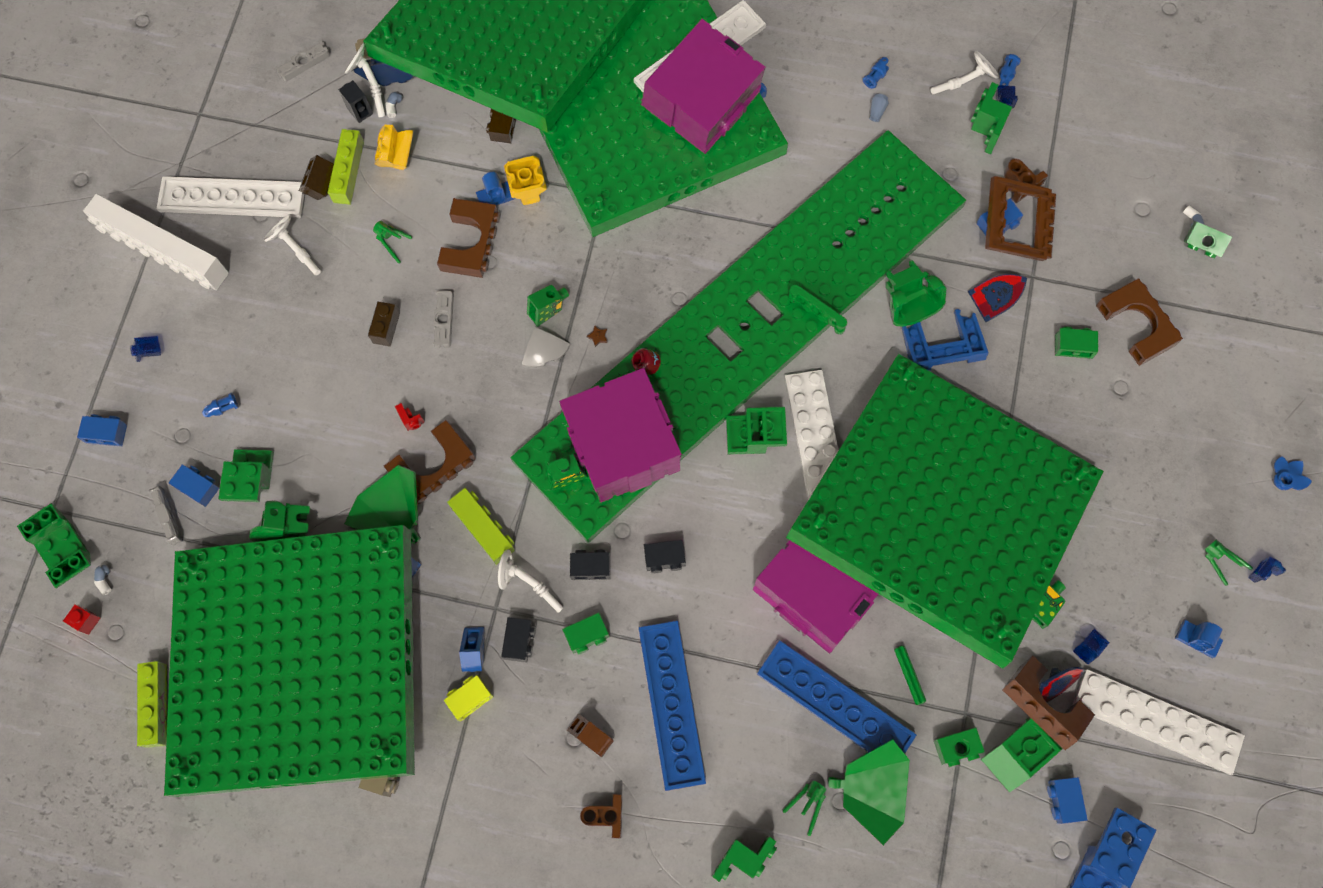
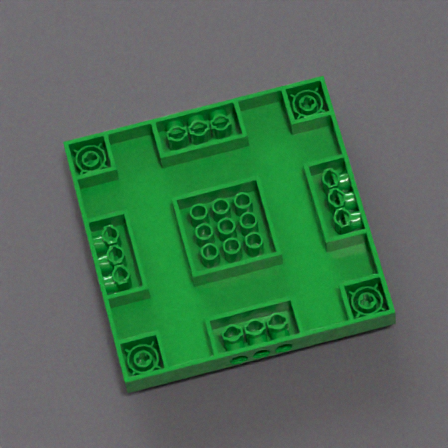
(504, 53)
(624, 157)
(948, 510)
(291, 663)

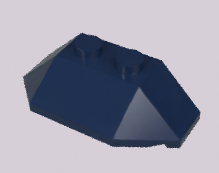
(384, 73)

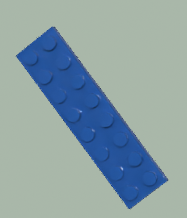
(832, 700)
(671, 706)

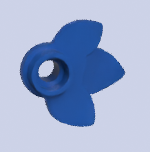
(1291, 473)

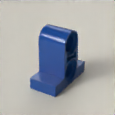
(494, 191)
(1201, 637)

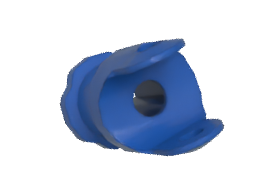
(1008, 71)
(877, 72)
(219, 406)

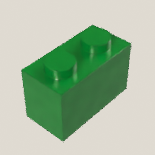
(1076, 342)
(586, 633)

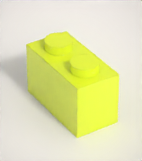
(468, 697)

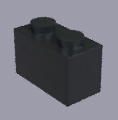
(355, 101)
(664, 556)
(590, 565)
(517, 640)

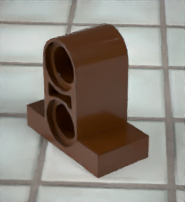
(1023, 174)
(590, 735)
(600, 819)

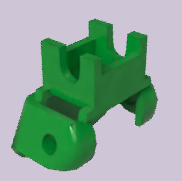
(912, 301)
(281, 522)

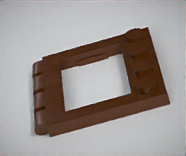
(1044, 217)

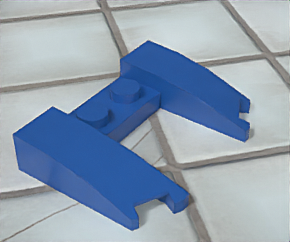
(970, 348)

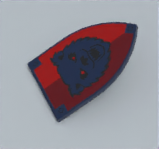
(997, 294)
(1059, 682)

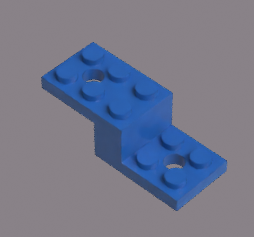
(1112, 861)

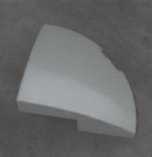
(543, 348)

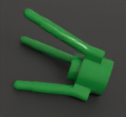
(385, 231)
(1217, 550)
(815, 793)

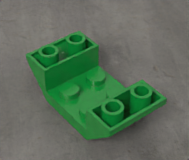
(56, 544)
(1021, 755)

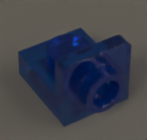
(1006, 95)
(145, 347)
(1266, 569)
(1091, 646)

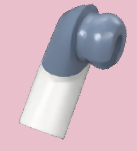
(390, 104)
(1193, 214)
(99, 579)

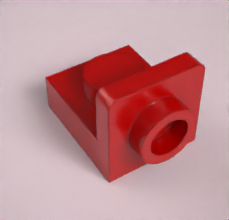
(407, 418)

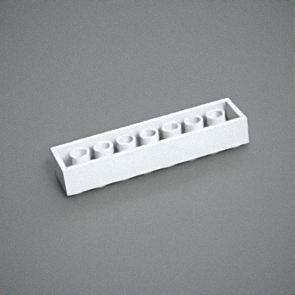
(155, 242)

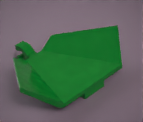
(387, 503)
(876, 789)

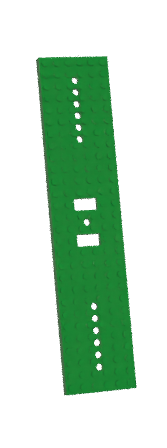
(696, 378)

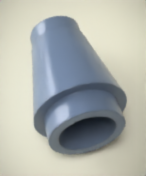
(878, 106)

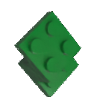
(990, 117)
(756, 430)
(246, 475)
(745, 859)

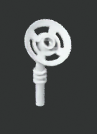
(360, 61)
(983, 67)
(280, 231)
(509, 570)

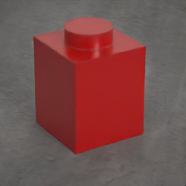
(81, 619)

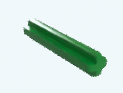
(910, 675)

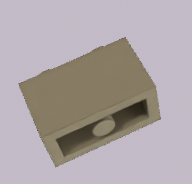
(380, 786)

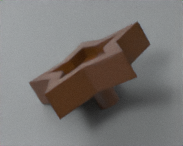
(598, 336)

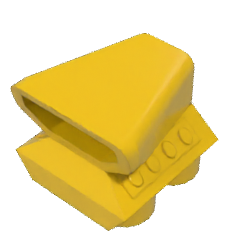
(393, 147)
(525, 179)

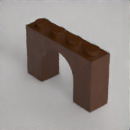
(473, 260)
(1137, 298)
(456, 459)
(1025, 692)

